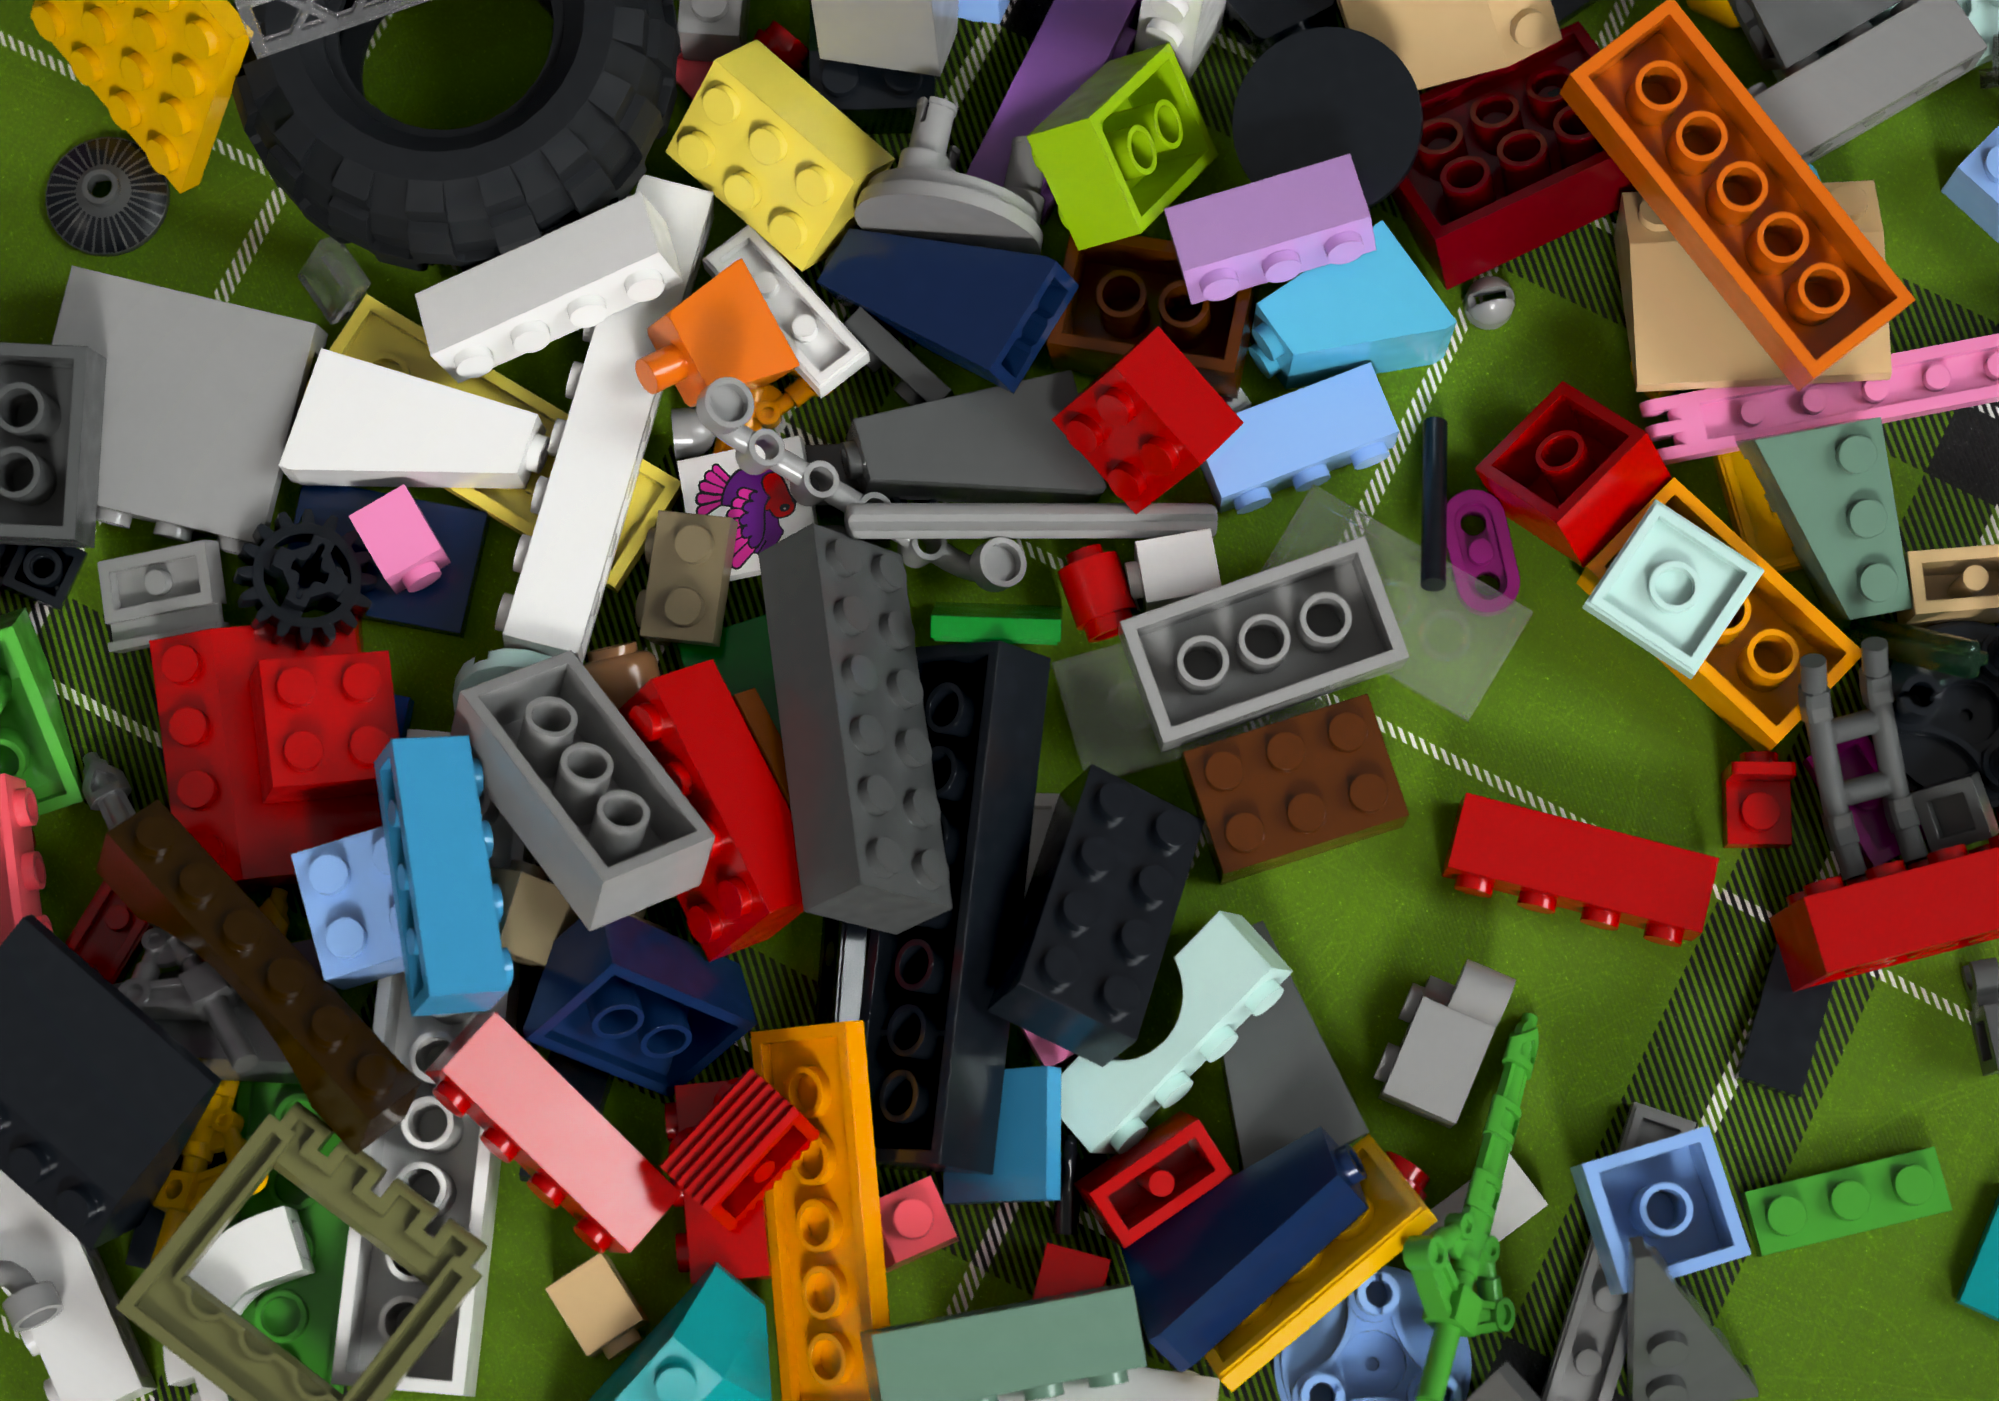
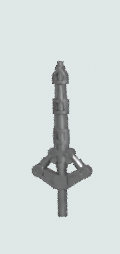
(200, 989)

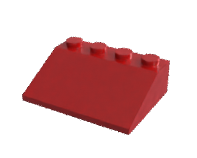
(214, 758)

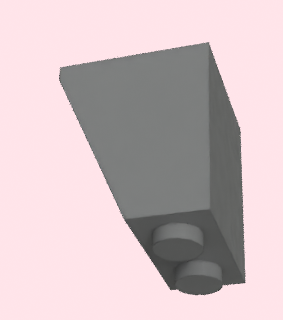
(887, 33)

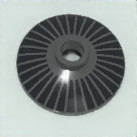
(123, 217)

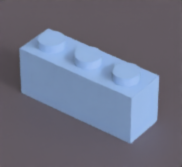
(1302, 440)

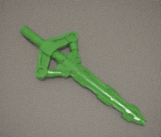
(1448, 1285)

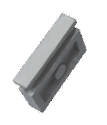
(162, 594)

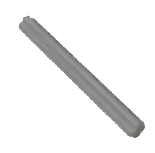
(1025, 520)

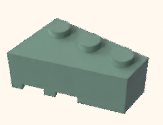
(1839, 513)

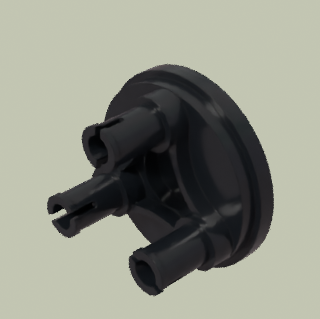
(1329, 98)
(1950, 721)

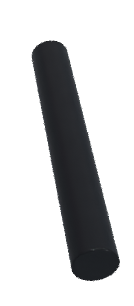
(1434, 504)

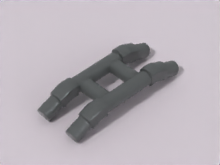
(1890, 779)

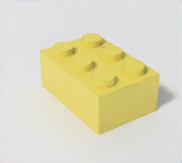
(777, 153)

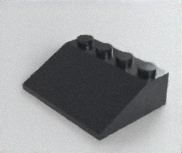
(88, 1089)

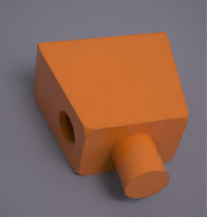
(715, 335)

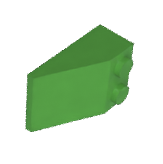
(31, 719)

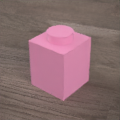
(400, 541)

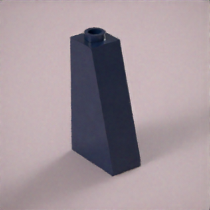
(955, 299)
(1241, 1244)

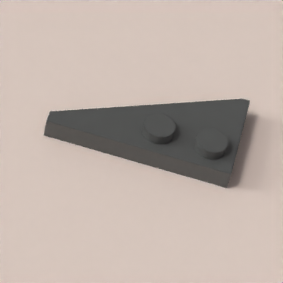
(1672, 1341)

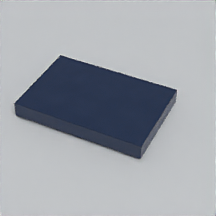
(440, 606)

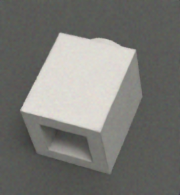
(1172, 568)

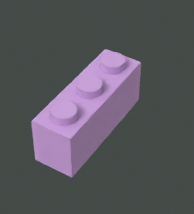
(1271, 229)

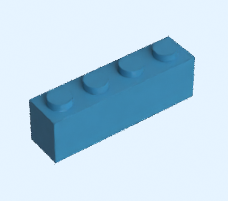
(442, 875)

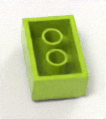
(1122, 147)

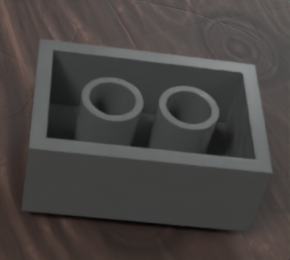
(50, 443)

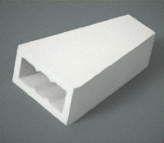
(397, 429)

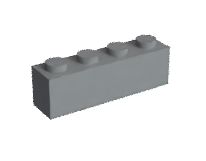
(1871, 75)

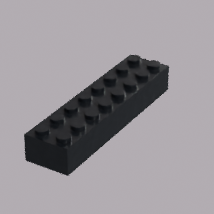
(927, 990)

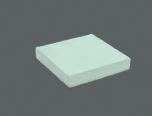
(1673, 589)

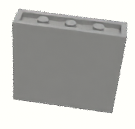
(190, 404)

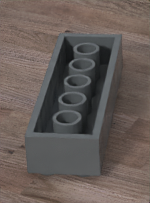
(854, 731)

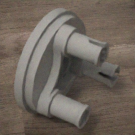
(937, 203)

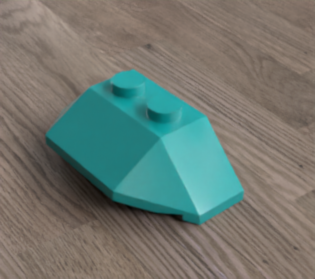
(701, 1350)

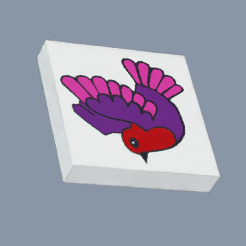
(757, 502)

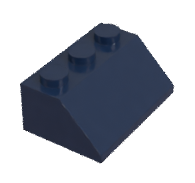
(638, 1004)

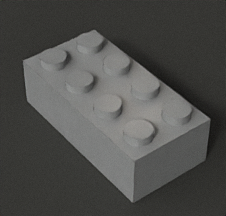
(1263, 643)
(582, 790)

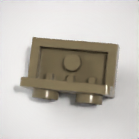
(686, 579)

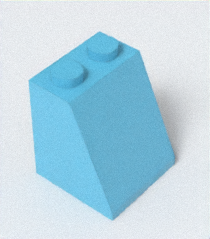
(1351, 316)

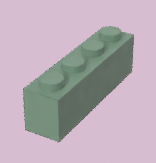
(1008, 1349)

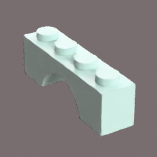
(1224, 980)

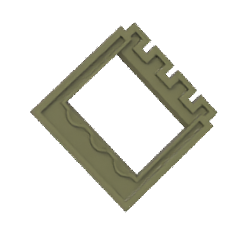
(237, 1353)

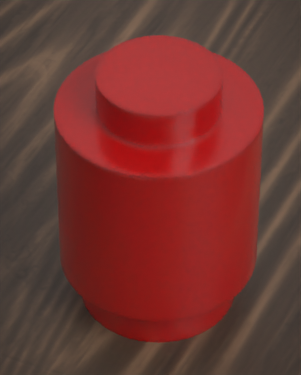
(1096, 591)

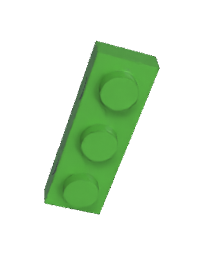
(1846, 1201)

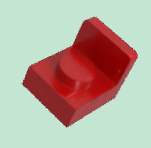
(1757, 801)

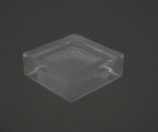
(333, 280)

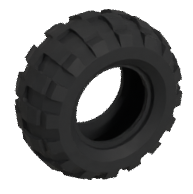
(471, 189)

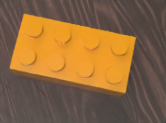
(1756, 662)

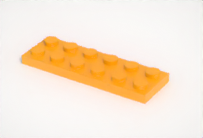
(825, 1213)

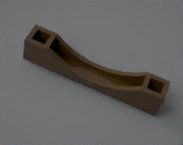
(332, 1051)

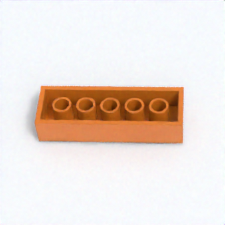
(1735, 194)

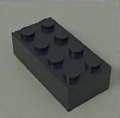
(1096, 916)

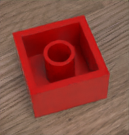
(1147, 421)
(1573, 473)
(321, 724)

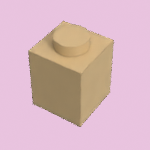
(599, 1308)

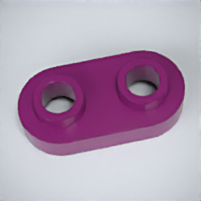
(1485, 553)

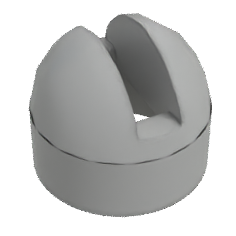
(1492, 313)
(689, 434)

